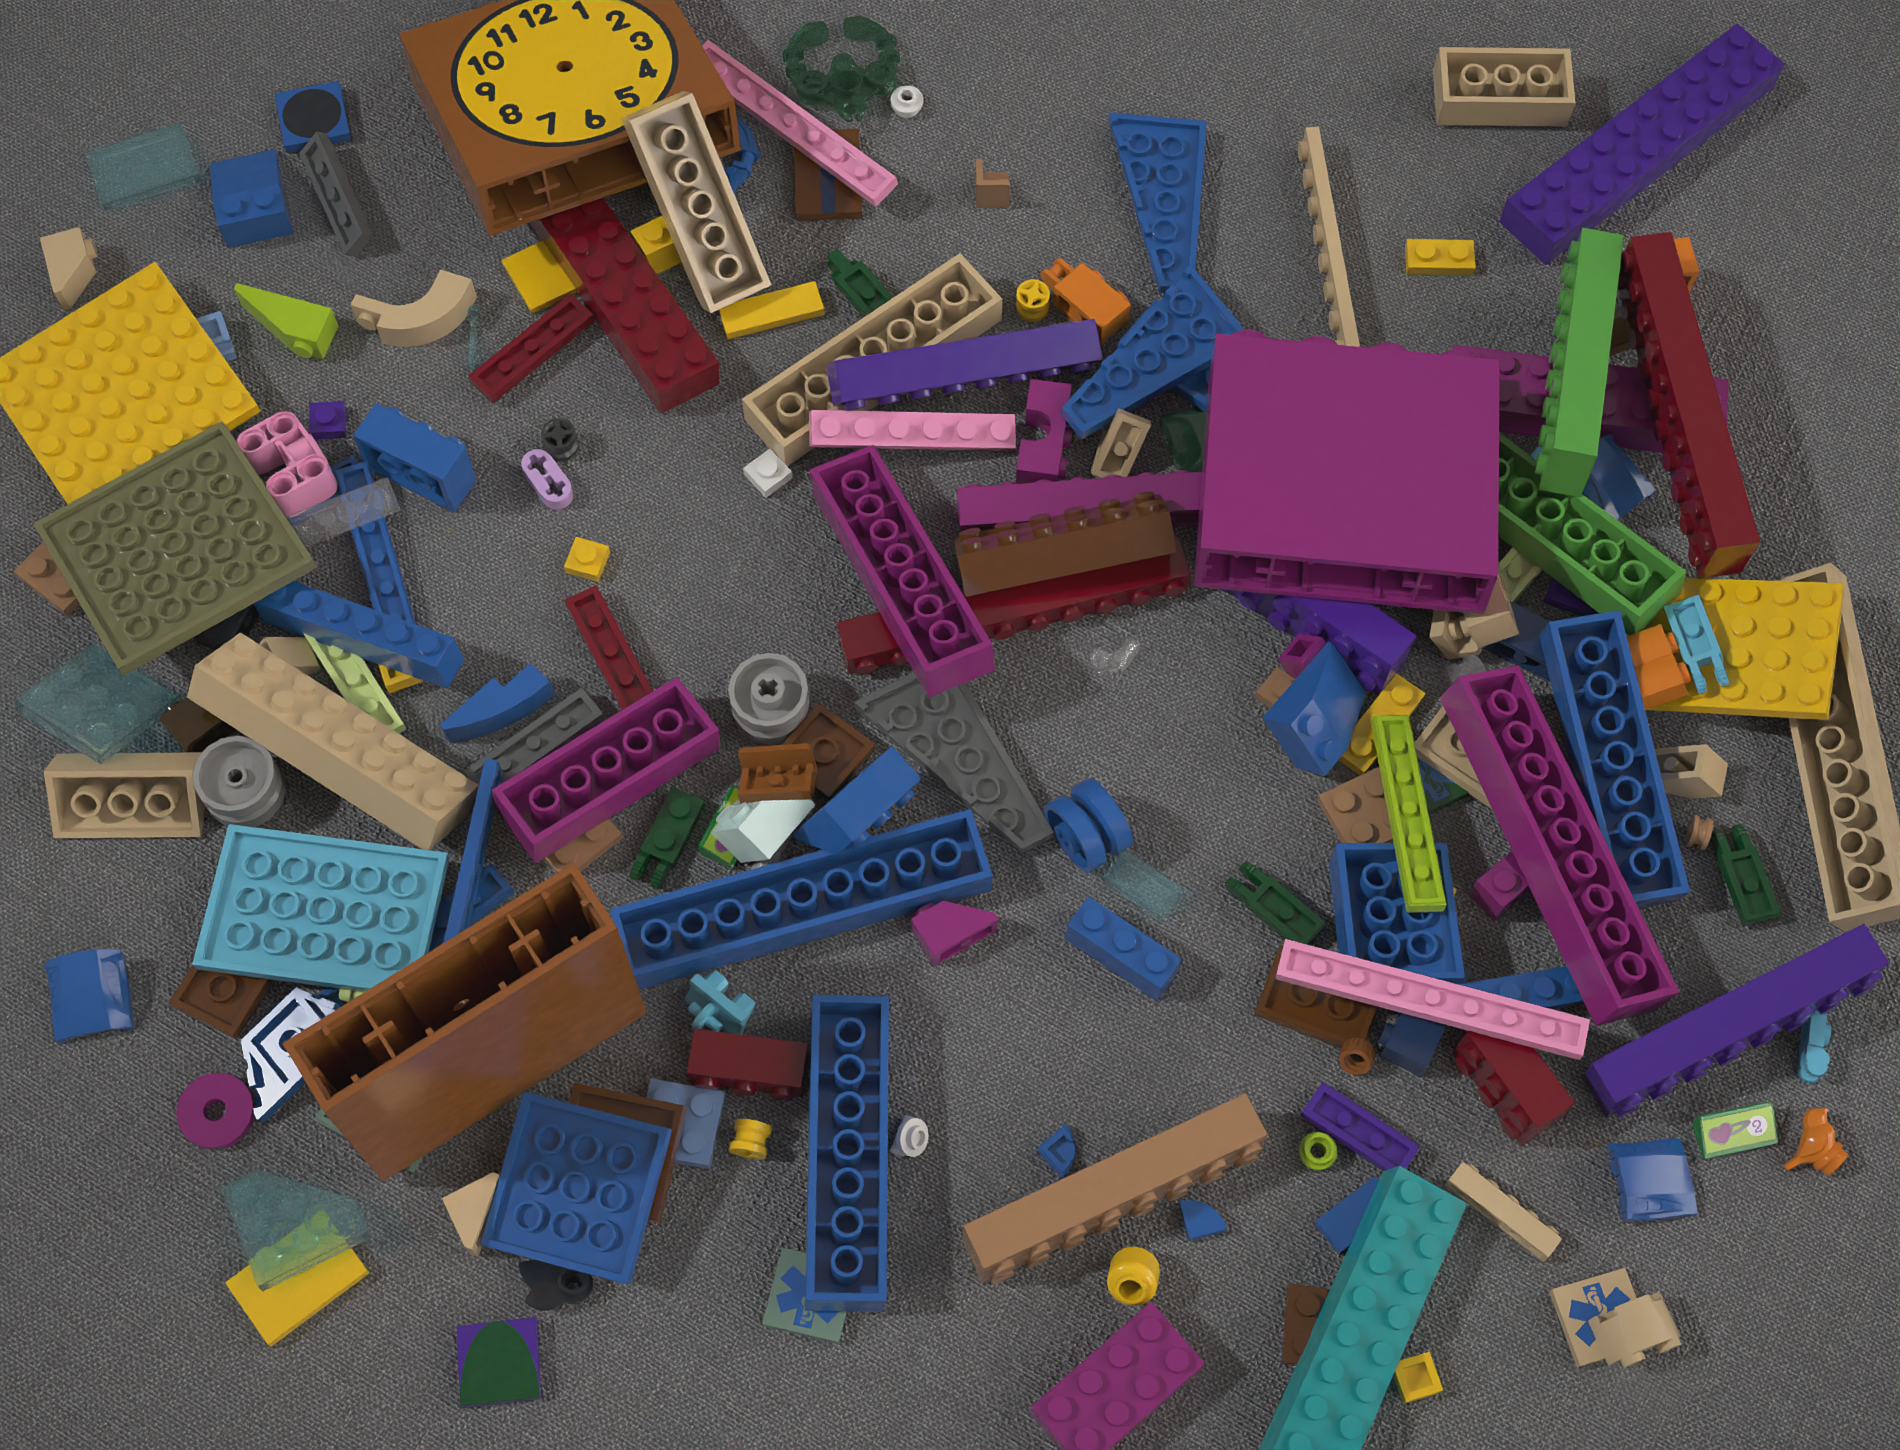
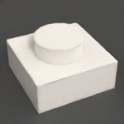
(767, 473)

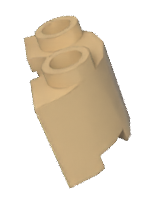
(1635, 1328)

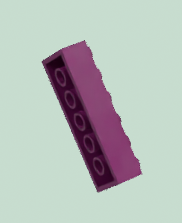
(606, 769)

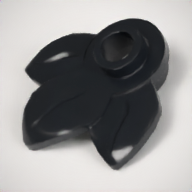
(550, 1283)

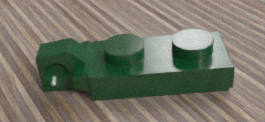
(857, 283)

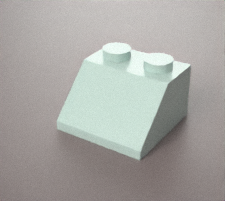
(760, 827)

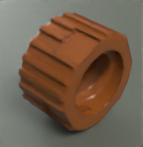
(1360, 1047)

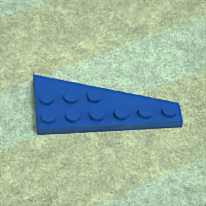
(1164, 178)
(1157, 354)

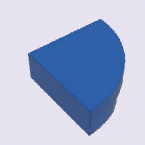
(1059, 1151)
(1200, 1219)

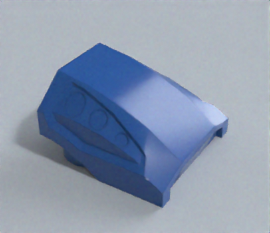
(1616, 481)
(89, 993)
(1652, 1180)

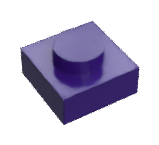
(327, 420)

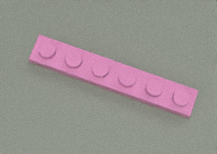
(912, 430)

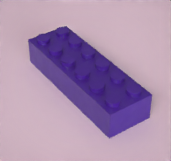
(1363, 635)

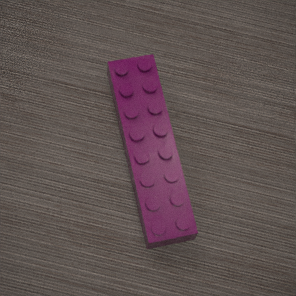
(1624, 408)
(902, 571)

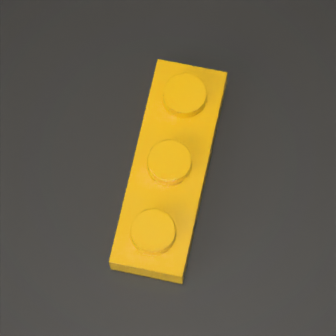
(1397, 698)

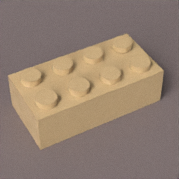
(1503, 86)

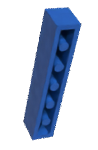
(363, 632)

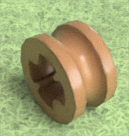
(1699, 832)

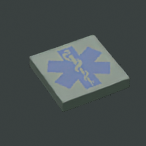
(787, 1303)

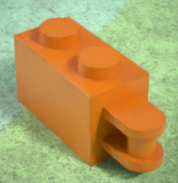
(1087, 296)

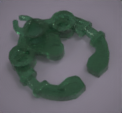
(846, 83)

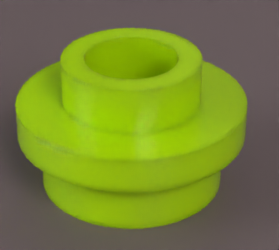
(1321, 1140)

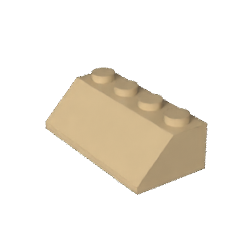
(124, 796)

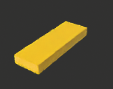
(771, 310)

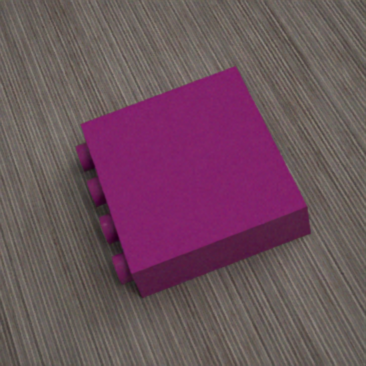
(1350, 473)

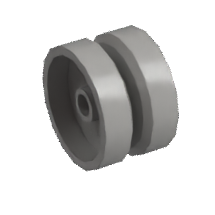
(768, 698)
(239, 782)

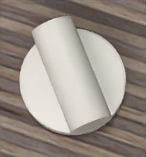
(910, 1137)

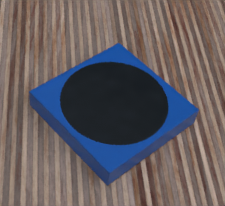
(312, 110)

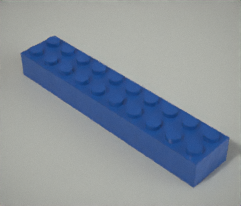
(802, 899)

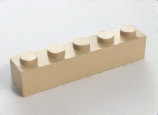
(1504, 1211)

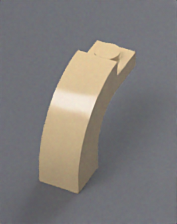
(420, 321)

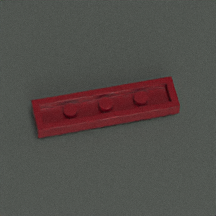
(531, 348)
(608, 646)

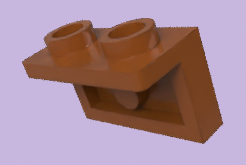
(777, 773)

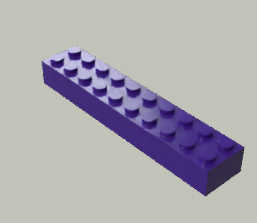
(1641, 143)

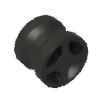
(555, 432)

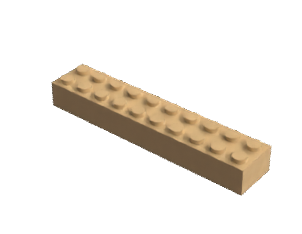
(1849, 786)

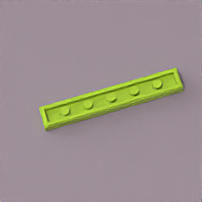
(1408, 814)

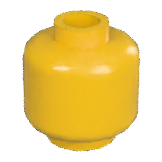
(1133, 1276)

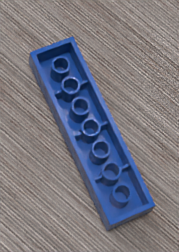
(1614, 752)
(847, 1154)

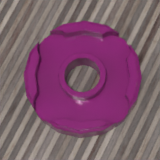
(200, 1096)

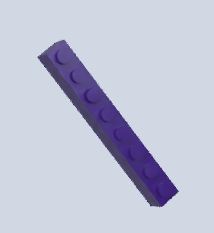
(963, 363)

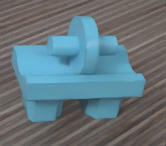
(714, 1008)

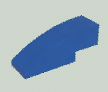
(498, 706)

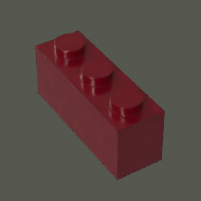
(748, 1064)

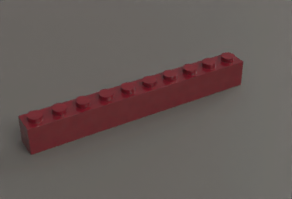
(1031, 606)

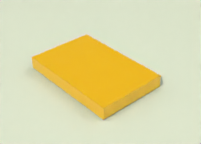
(538, 277)
(297, 1299)

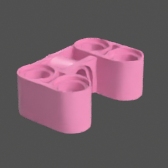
(285, 441)

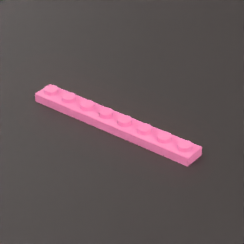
(802, 129)
(1433, 999)

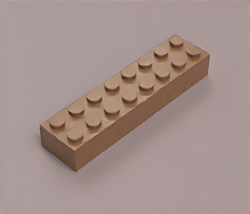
(1113, 1189)

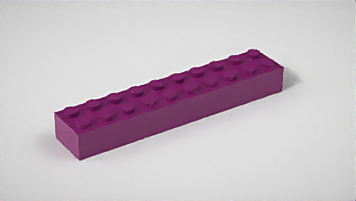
(1558, 846)

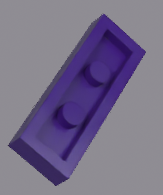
(1358, 1129)

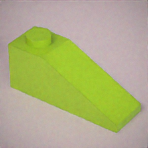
(298, 324)

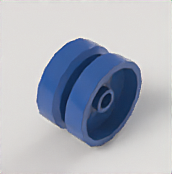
(1088, 825)

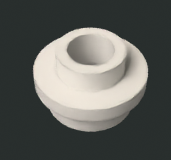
(906, 108)

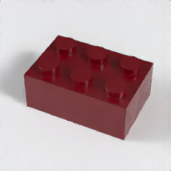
(1513, 1083)

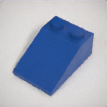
(250, 199)
(1318, 712)

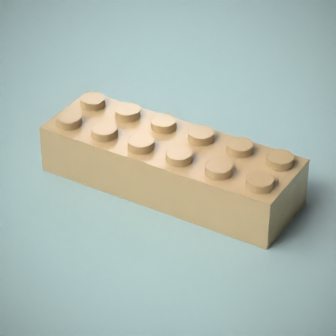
(696, 201)

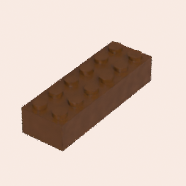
(1064, 543)

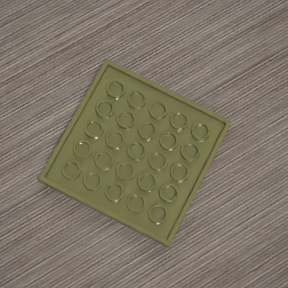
(174, 547)

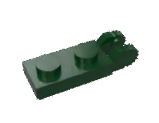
(668, 835)
(1745, 877)
(1276, 906)

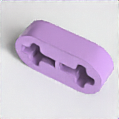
(541, 483)

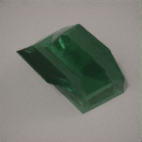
(1185, 438)

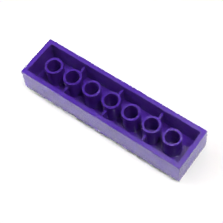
(1735, 1021)

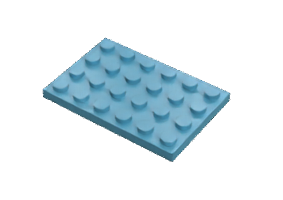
(318, 908)

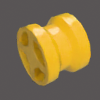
(1027, 294)
(750, 1139)

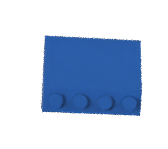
(1374, 918)

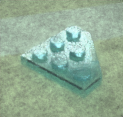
(290, 1225)

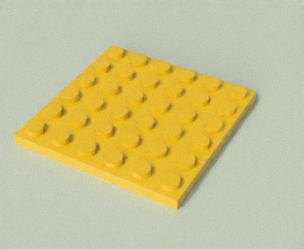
(118, 384)

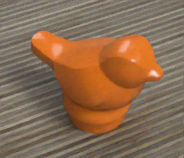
(1818, 1144)

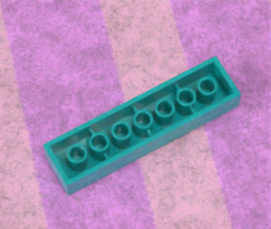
(1367, 1316)

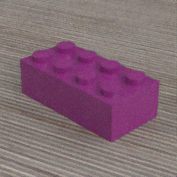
(1118, 1385)

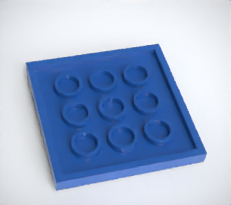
(576, 1188)

